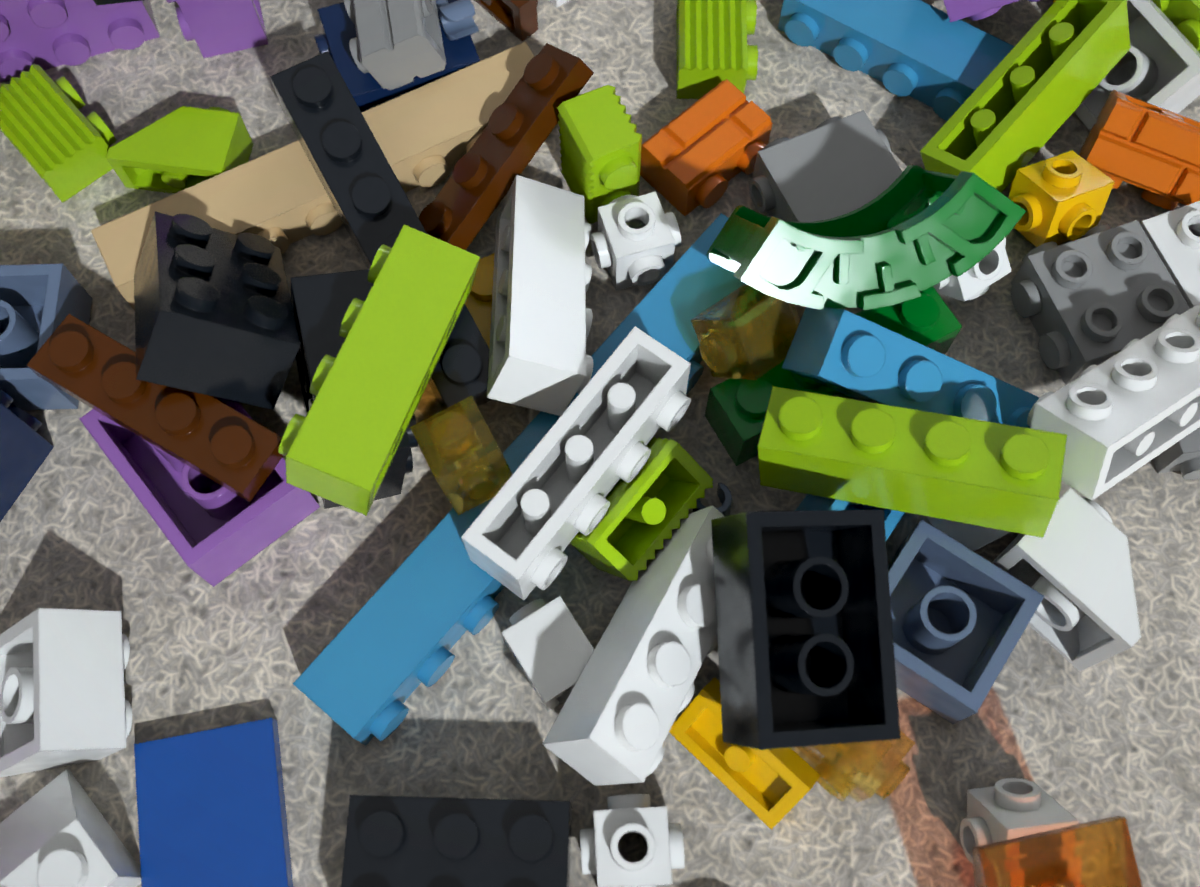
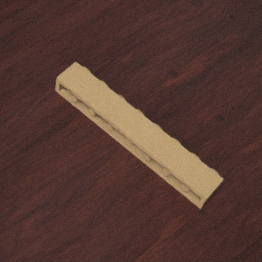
(281, 192)

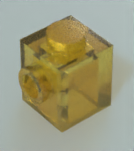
(745, 333)
(462, 455)
(860, 767)

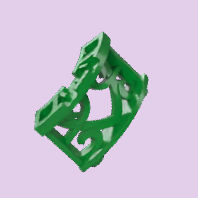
(874, 255)

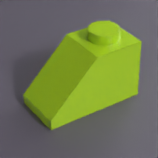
(182, 149)

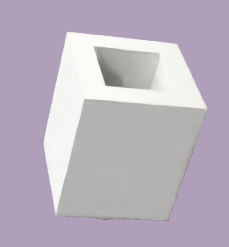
(548, 648)

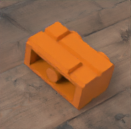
(705, 148)
(1146, 149)

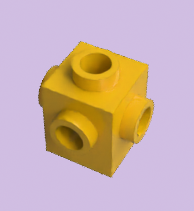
(1060, 198)

